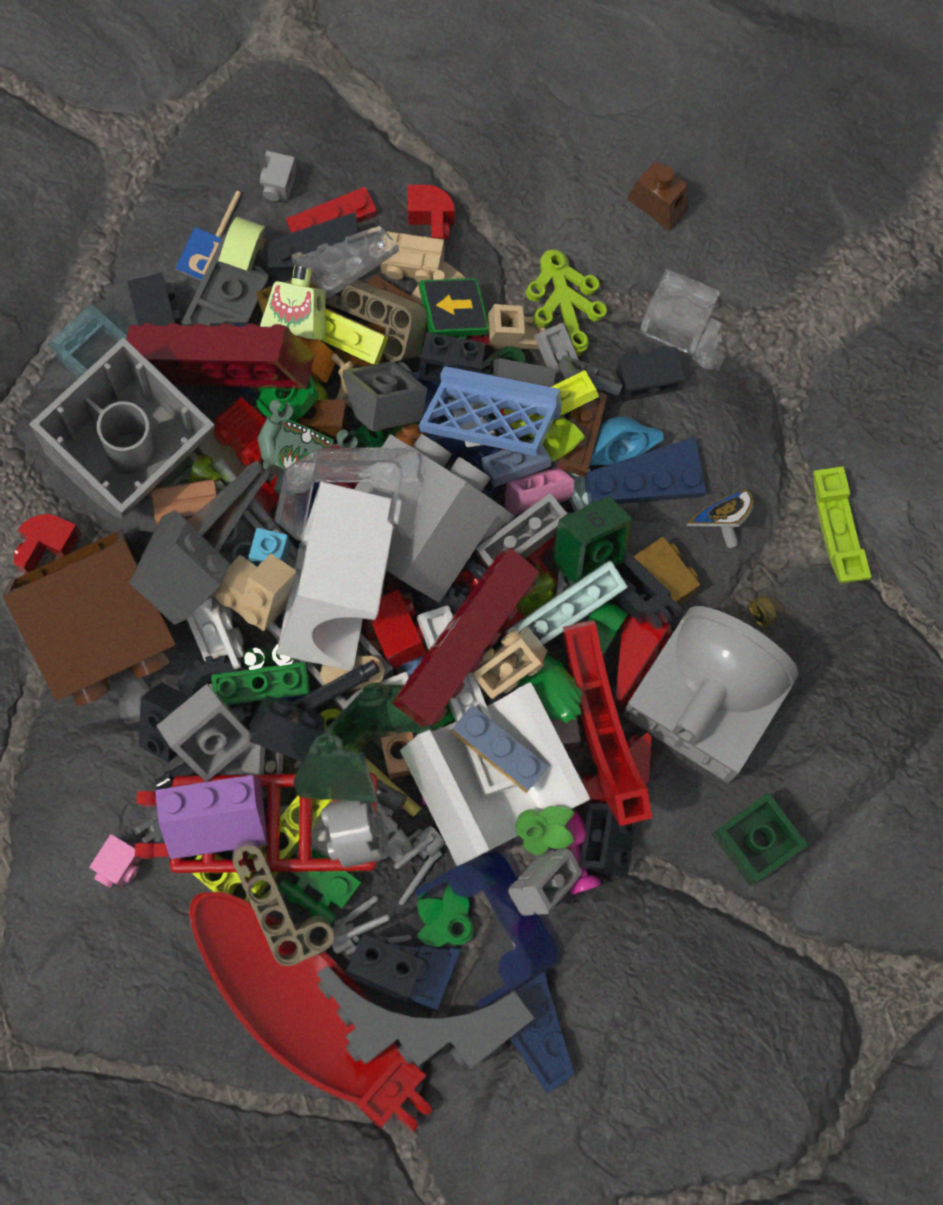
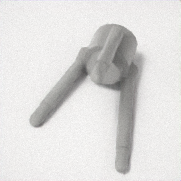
(425, 844)
(347, 934)

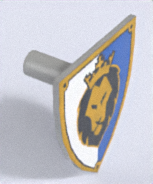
(726, 513)

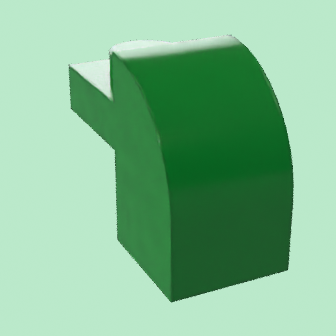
(609, 621)

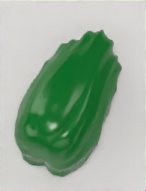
(555, 690)

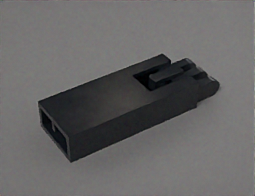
(641, 609)

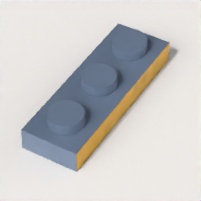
(499, 748)

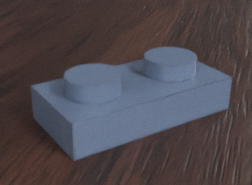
(512, 465)

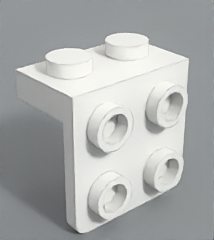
(215, 632)

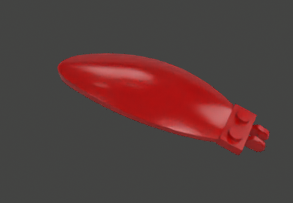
(293, 1016)

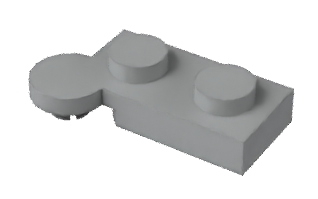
(553, 345)

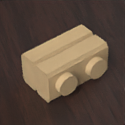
(416, 257)

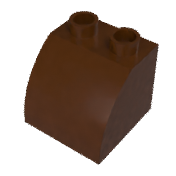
(88, 619)

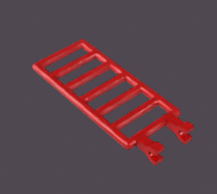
(210, 865)

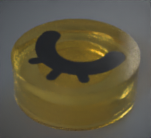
(763, 611)

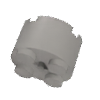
(355, 832)

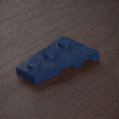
(432, 976)

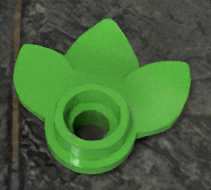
(545, 829)

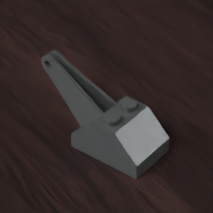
(181, 564)

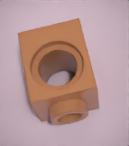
(396, 767)

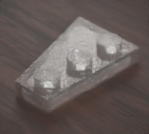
(347, 261)

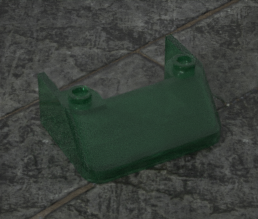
(334, 761)

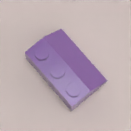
(211, 816)

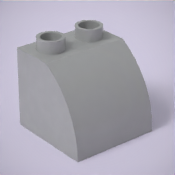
(120, 429)

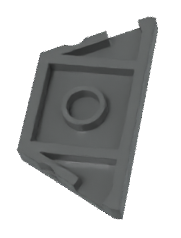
(225, 294)

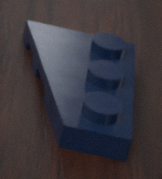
(541, 1039)

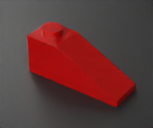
(638, 653)

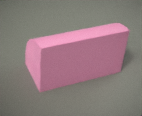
(530, 489)

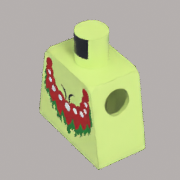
(297, 306)

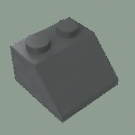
(384, 395)

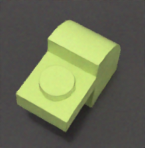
(242, 244)

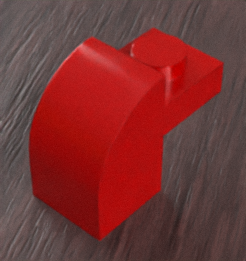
(430, 207)
(42, 534)

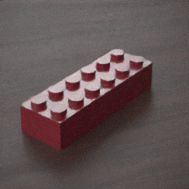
(225, 355)

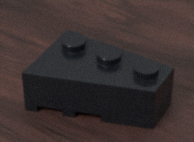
(306, 241)

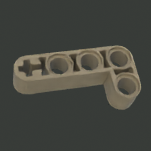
(394, 318)
(273, 900)

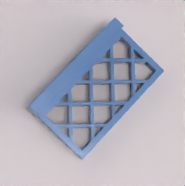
(496, 394)

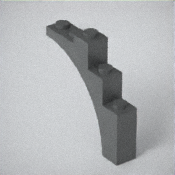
(377, 1029)

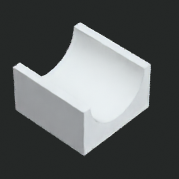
(336, 576)
(452, 792)

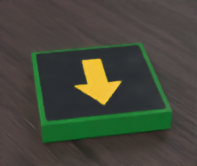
(454, 307)

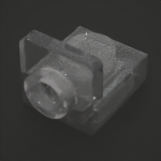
(706, 349)

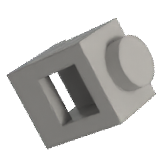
(278, 176)

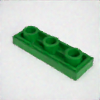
(279, 681)

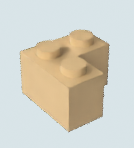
(255, 591)

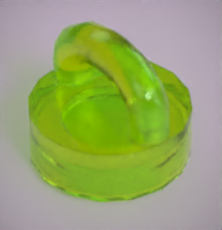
(203, 470)

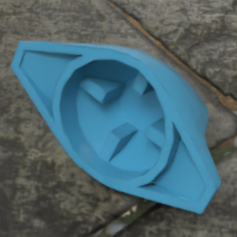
(623, 439)

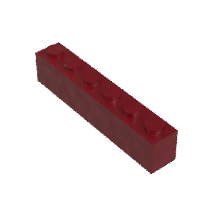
(465, 638)

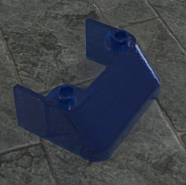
(533, 945)

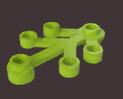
(565, 296)

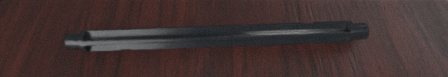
(311, 701)

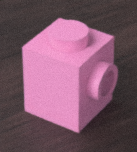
(115, 863)

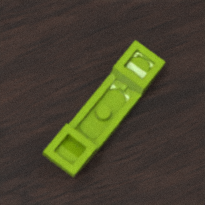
(838, 525)

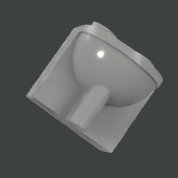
(449, 523)
(713, 690)

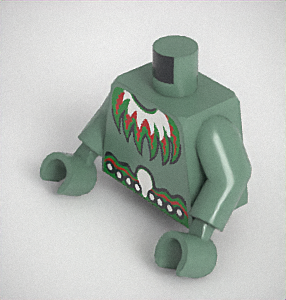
(287, 441)

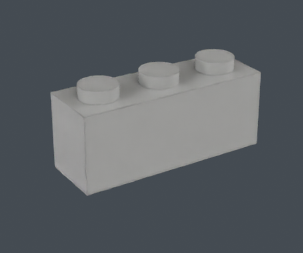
(525, 532)

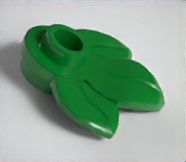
(441, 916)

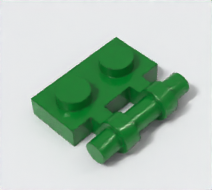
(334, 885)

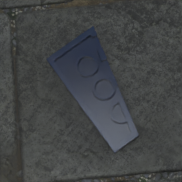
(655, 475)

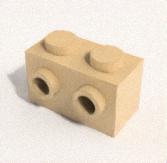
(511, 661)

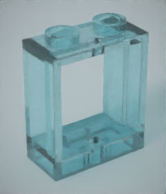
(77, 333)

